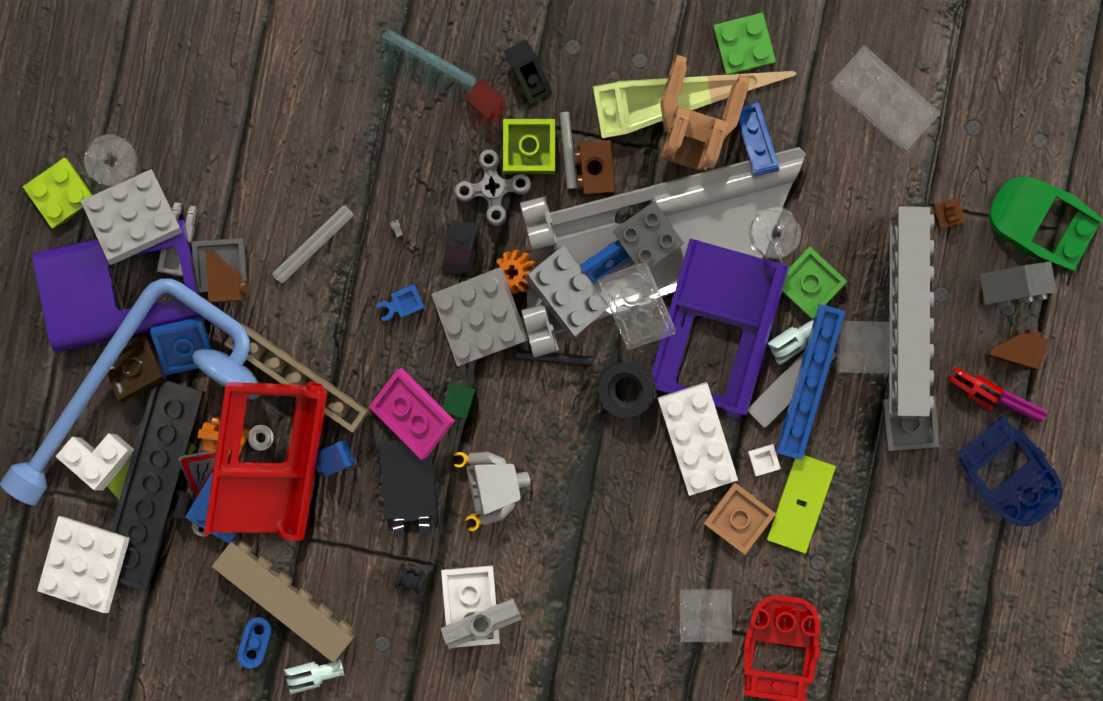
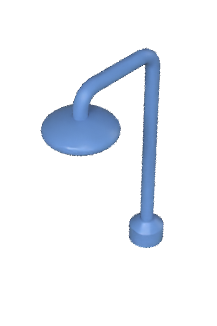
(27, 479)

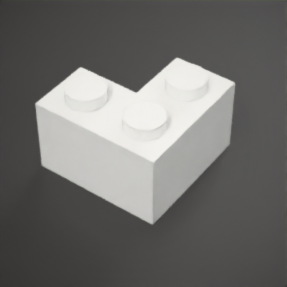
(97, 465)

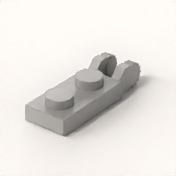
(169, 258)

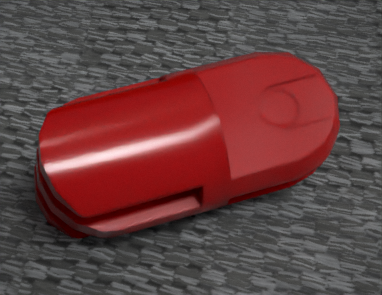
(974, 386)

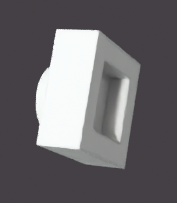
(764, 460)

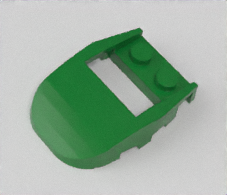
(1020, 211)

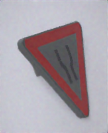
(197, 469)

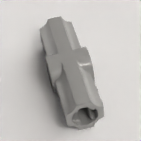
(465, 631)

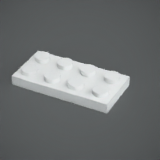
(697, 438)

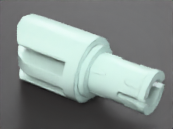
(790, 342)
(312, 675)

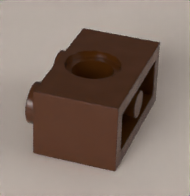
(599, 153)

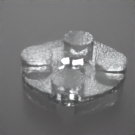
(98, 152)
(760, 233)

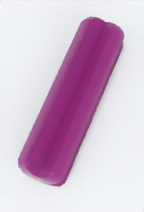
(1022, 406)

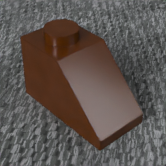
(223, 280)
(1021, 349)

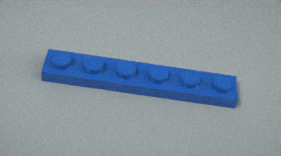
(810, 381)

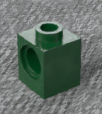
(458, 401)

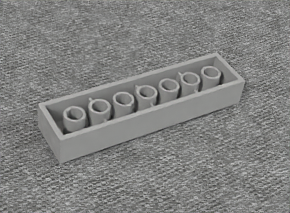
(910, 313)

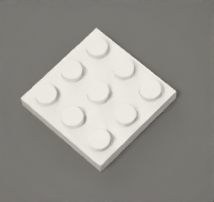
(83, 564)

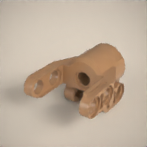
(693, 137)

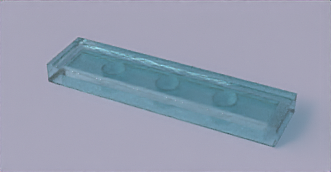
(429, 59)

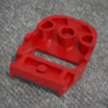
(785, 622)

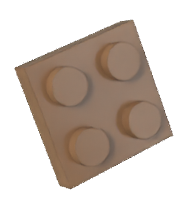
(739, 518)

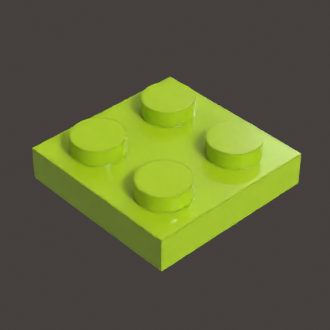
(58, 193)

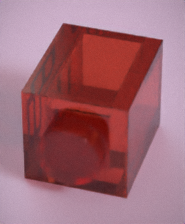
(486, 100)

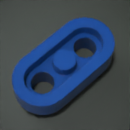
(253, 641)

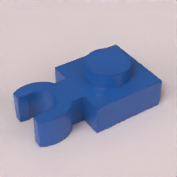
(404, 302)

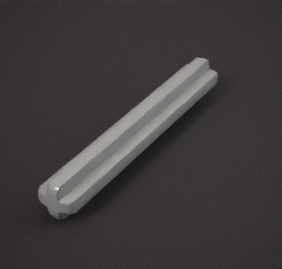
(310, 246)

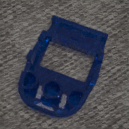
(1025, 494)

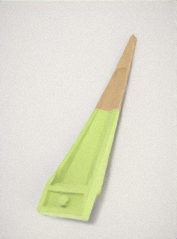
(636, 103)

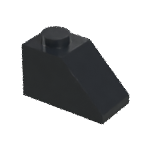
(528, 71)
(459, 248)

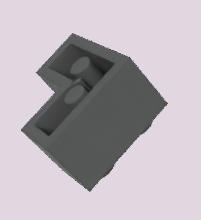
(1023, 283)

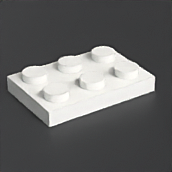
(465, 594)

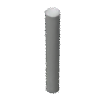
(568, 150)

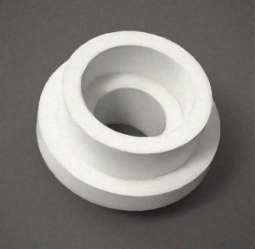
(252, 437)

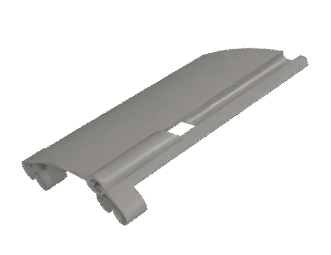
(703, 207)

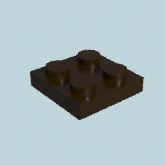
(135, 369)

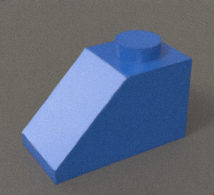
(334, 458)

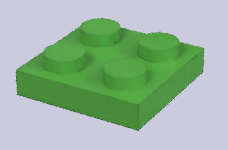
(744, 44)
(811, 282)

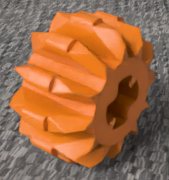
(512, 262)

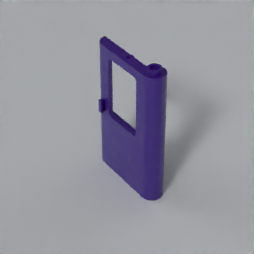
(728, 290)
(81, 299)

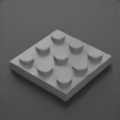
(131, 217)
(479, 316)

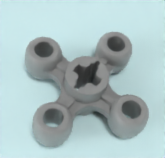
(479, 189)

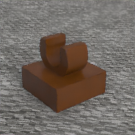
(948, 213)

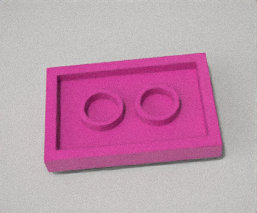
(411, 413)

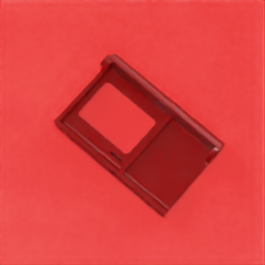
(265, 494)

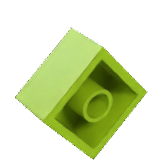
(529, 146)

